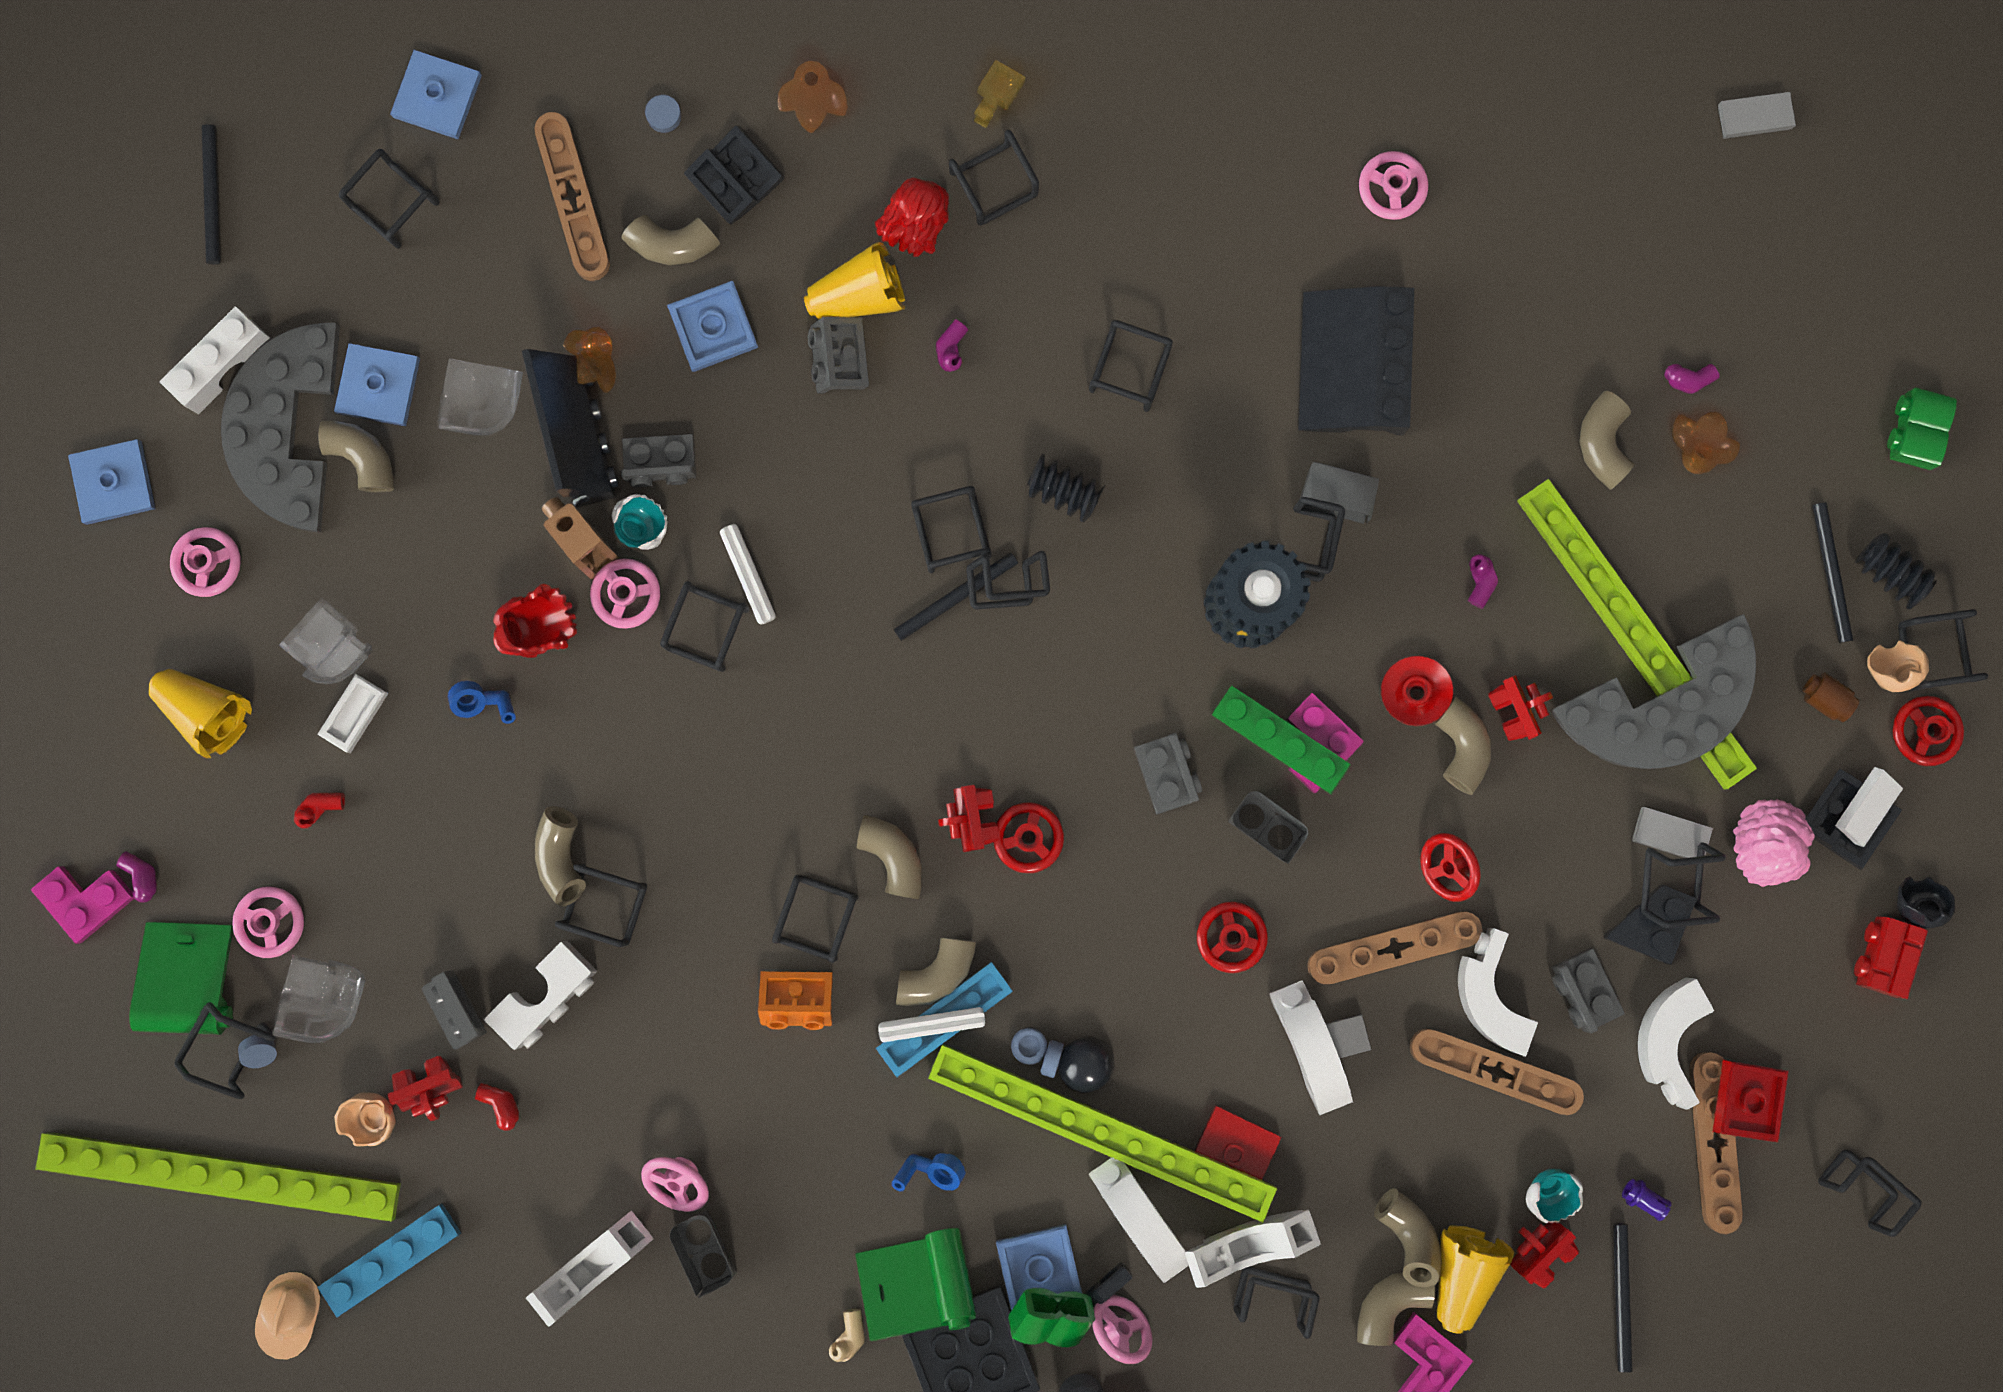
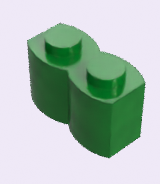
(1922, 428)
(1051, 1317)

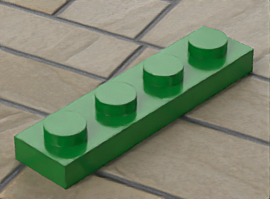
(1281, 740)

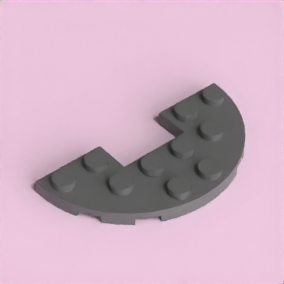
(261, 423)
(1678, 722)

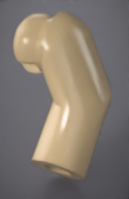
(851, 1339)

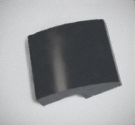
(734, 175)
(1829, 811)

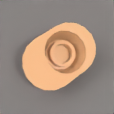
(287, 1315)

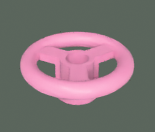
(1397, 173)
(193, 555)
(615, 584)
(254, 922)
(677, 1178)
(1116, 1331)

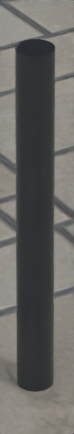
(210, 190)
(1832, 572)
(952, 598)
(1622, 1297)

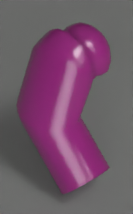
(947, 347)
(1688, 380)
(1485, 580)
(143, 876)

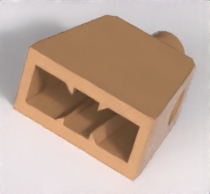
(577, 537)

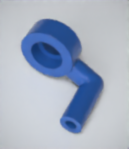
(477, 699)
(943, 1171)

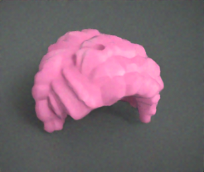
(1772, 842)

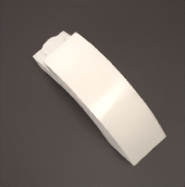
(1481, 1000)
(1660, 1034)
(1313, 1047)
(1140, 1218)
(1252, 1243)
(589, 1268)

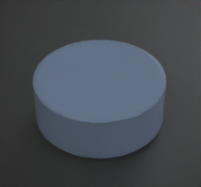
(663, 113)
(1029, 1045)
(256, 1052)
(1051, 1058)

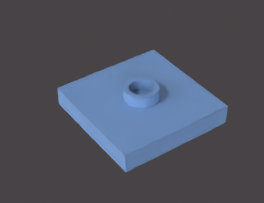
(436, 94)
(712, 326)
(377, 384)
(111, 482)
(1038, 1261)

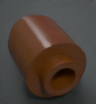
(1830, 697)

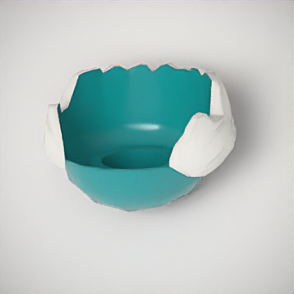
(639, 522)
(1554, 1195)

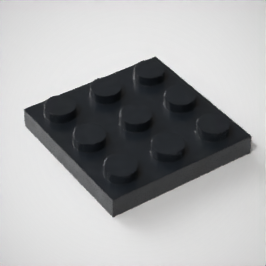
(973, 1357)

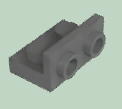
(838, 354)
(659, 459)
(1167, 773)
(1587, 991)
(453, 1009)

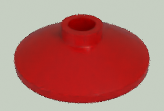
(1421, 674)

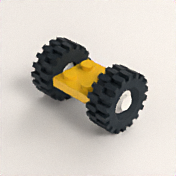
(1256, 594)

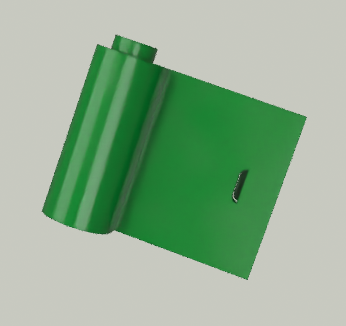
(180, 979)
(921, 1286)

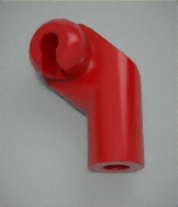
(315, 805)
(503, 1105)

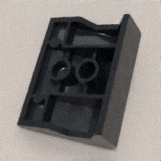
(1356, 360)
(570, 428)

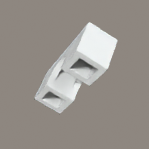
(198, 374)
(521, 1021)

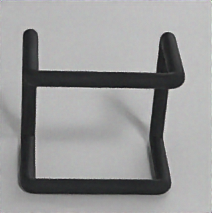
(956, 170)
(424, 194)
(1094, 383)
(1332, 537)
(931, 565)
(1028, 593)
(740, 609)
(1958, 616)
(1716, 856)
(642, 887)
(832, 956)
(261, 1031)
(1862, 1165)
(1306, 1292)

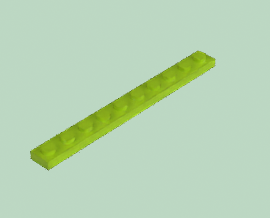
(1622, 614)
(1103, 1132)
(218, 1176)

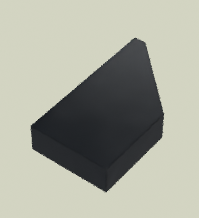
(1109, 1284)

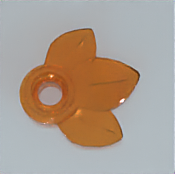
(812, 101)
(593, 356)
(1707, 438)

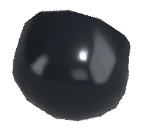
(1925, 903)
(1086, 1064)

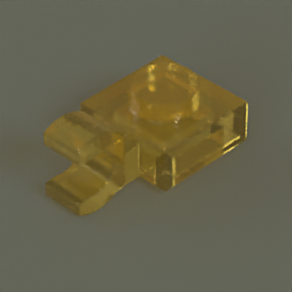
(998, 89)

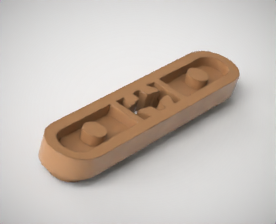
(564, 165)
(1361, 957)
(1528, 1081)
(1717, 1179)

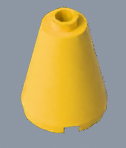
(858, 287)
(201, 711)
(1468, 1275)

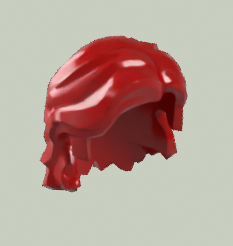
(914, 216)
(534, 623)

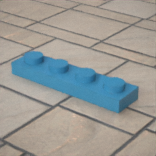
(980, 990)
(389, 1260)

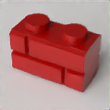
(1890, 957)

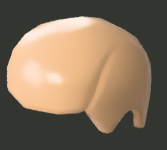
(1898, 667)
(365, 1119)

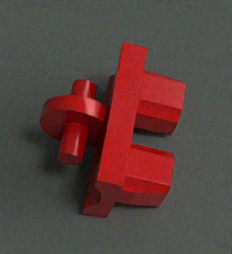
(1512, 693)
(965, 819)
(427, 1094)
(1541, 1250)

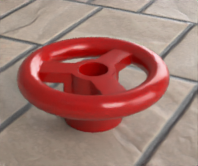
(1942, 730)
(1047, 857)
(1457, 864)
(1212, 955)

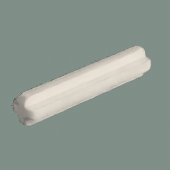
(747, 574)
(931, 1024)

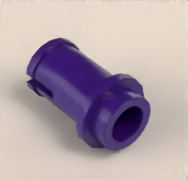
(1638, 1194)

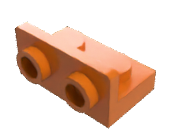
(795, 999)

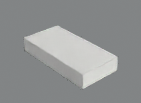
(352, 713)
(1869, 806)

